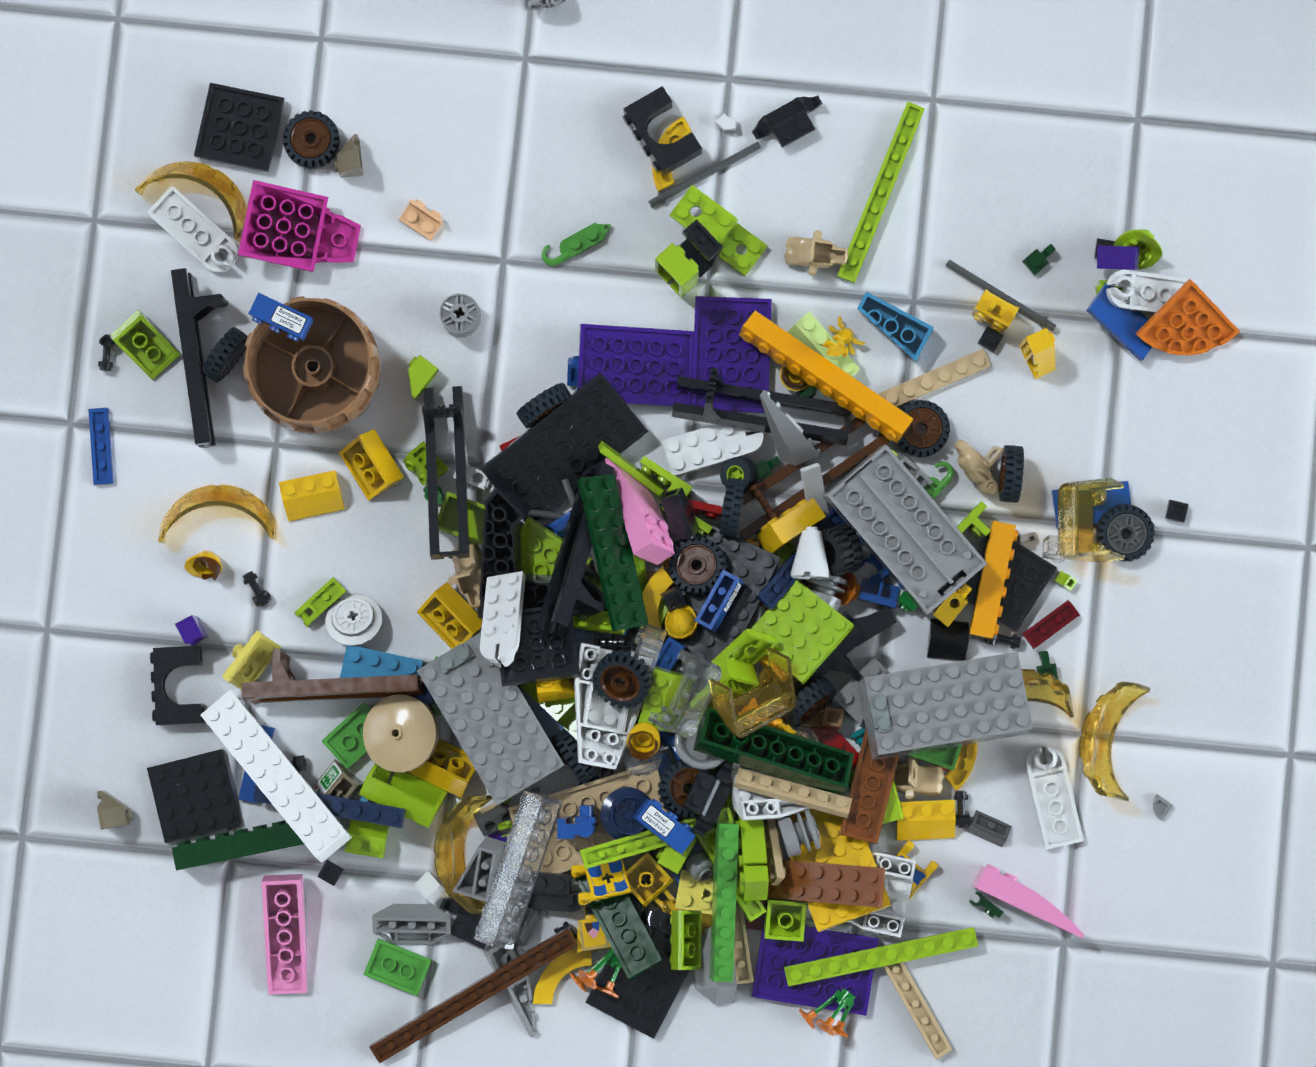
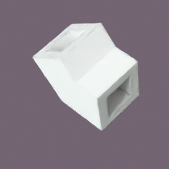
(726, 123)

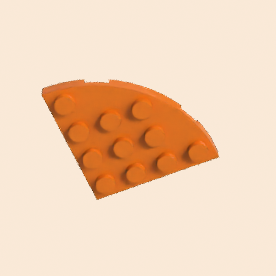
(1187, 324)

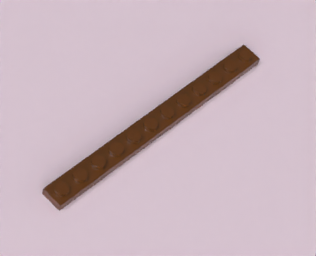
(473, 995)

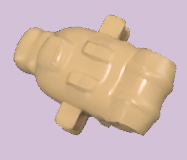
(814, 253)
(978, 467)
(468, 575)
(918, 779)

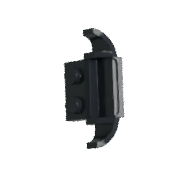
(789, 121)
(708, 797)
(554, 893)
(464, 923)
(661, 936)

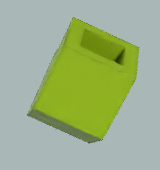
(1065, 580)

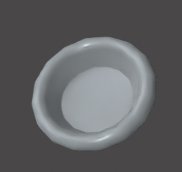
(695, 759)

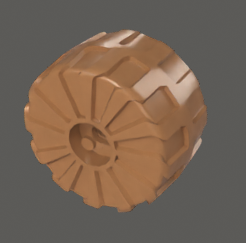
(321, 399)

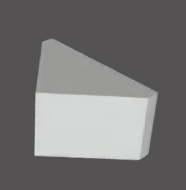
(431, 889)

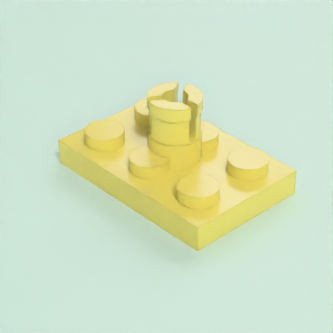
(250, 660)
(694, 894)

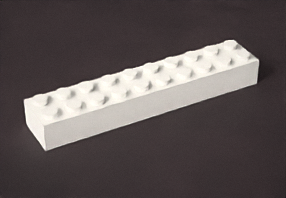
(276, 776)

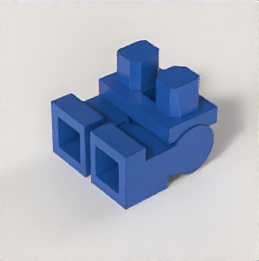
(583, 826)

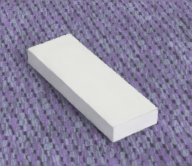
(813, 485)

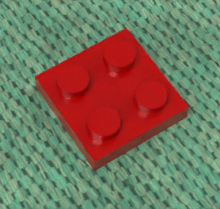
(711, 511)

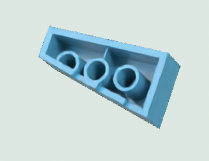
(899, 326)
(372, 663)

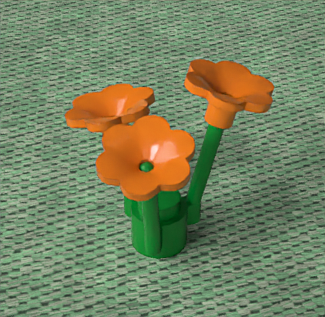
(588, 977)
(845, 1000)

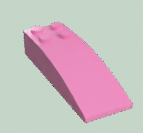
(642, 519)
(1018, 895)
(285, 933)

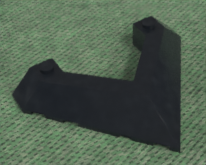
(503, 551)

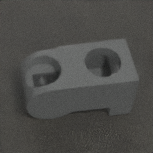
(491, 819)

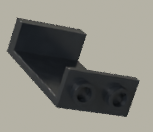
(700, 247)

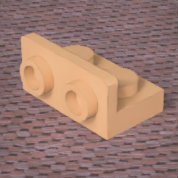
(421, 220)

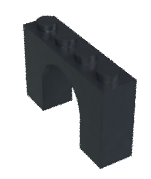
(664, 156)
(680, 515)
(164, 661)

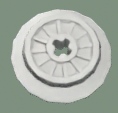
(358, 631)

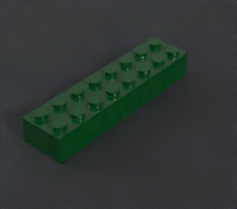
(777, 754)
(234, 846)

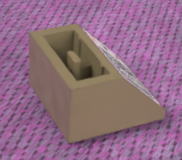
(338, 782)

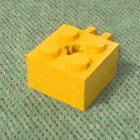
(994, 311)
(659, 881)

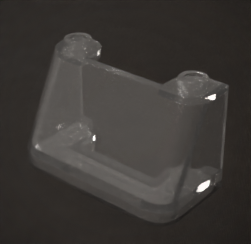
(690, 698)

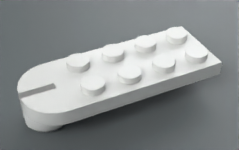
(194, 230)
(1143, 290)
(709, 447)
(502, 618)
(1053, 798)

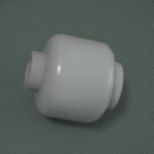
(699, 867)

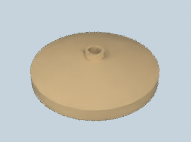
(416, 733)

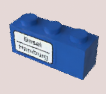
(280, 317)
(719, 601)
(664, 825)

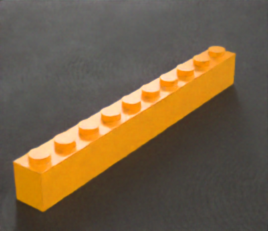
(825, 377)

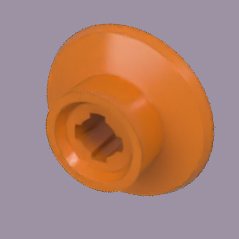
(852, 589)

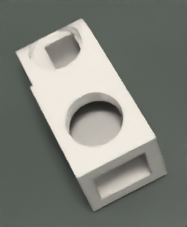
(476, 478)

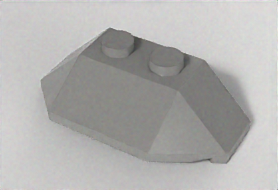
(412, 924)
(714, 991)

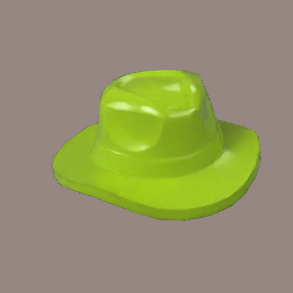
(1149, 249)

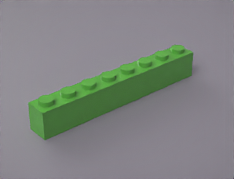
(724, 901)

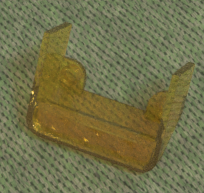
(1076, 520)
(760, 705)

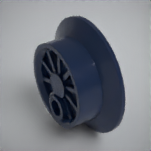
(619, 810)

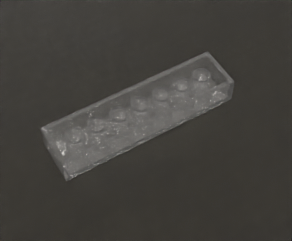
(518, 870)

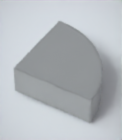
(1026, 537)
(1161, 806)

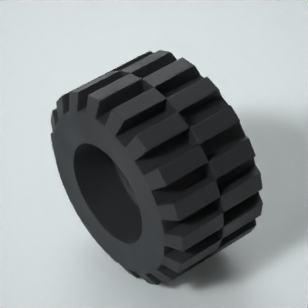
(842, 550)

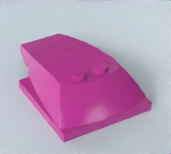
(295, 229)

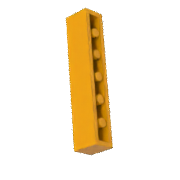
(992, 580)

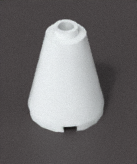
(810, 557)

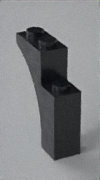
(875, 623)

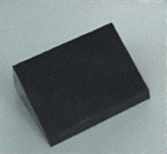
(948, 641)

